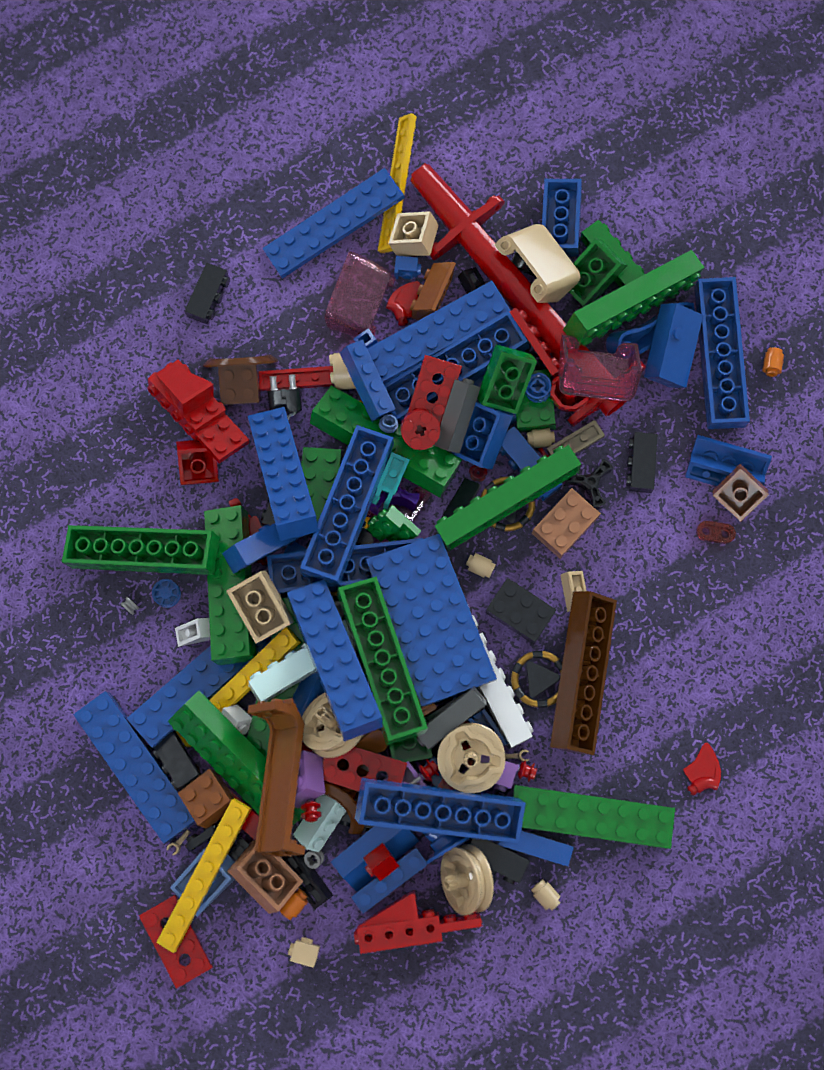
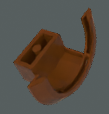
(239, 378)
(346, 797)

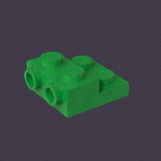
(392, 525)

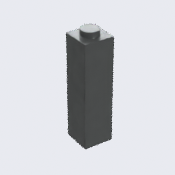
(457, 415)
(451, 717)

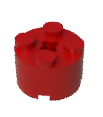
(430, 432)

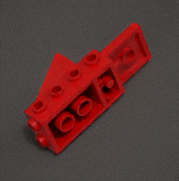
(193, 406)
(402, 916)

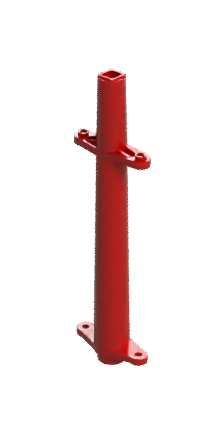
(466, 229)

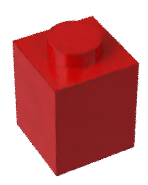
(380, 862)

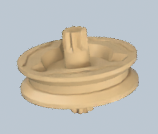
(328, 742)
(479, 775)
(465, 870)

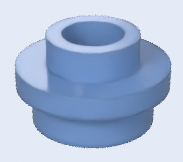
(388, 419)

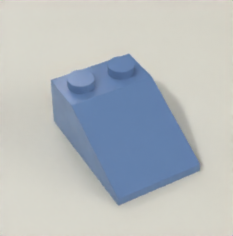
(220, 883)

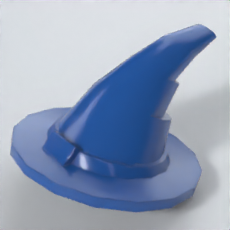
(443, 843)

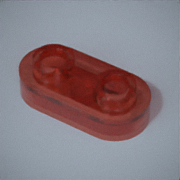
(715, 532)

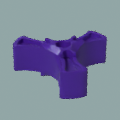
(401, 498)

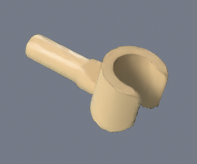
(516, 756)
(177, 844)

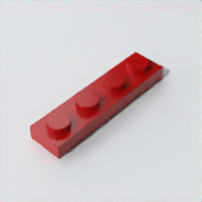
(304, 377)

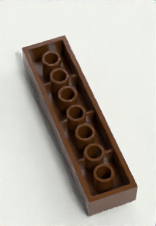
(583, 673)

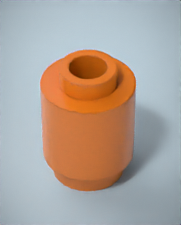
(773, 362)
(294, 904)

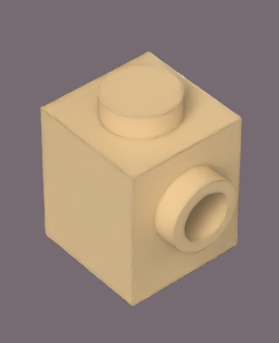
(304, 952)

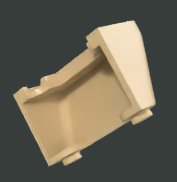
(545, 258)

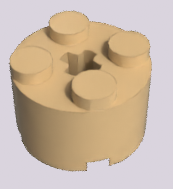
(340, 374)

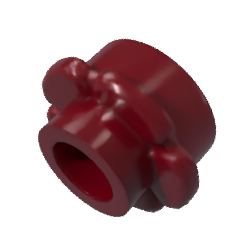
(475, 477)

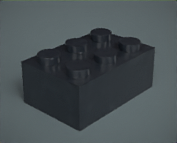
(520, 611)

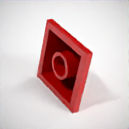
(195, 463)

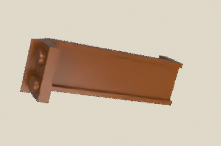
(279, 777)

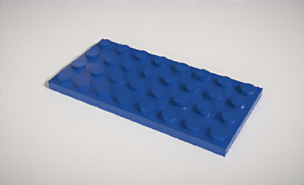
(431, 620)

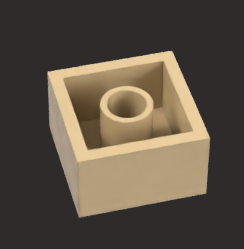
(413, 234)

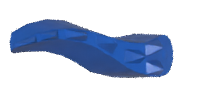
(639, 335)

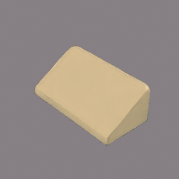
(572, 582)

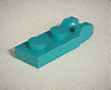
(391, 478)

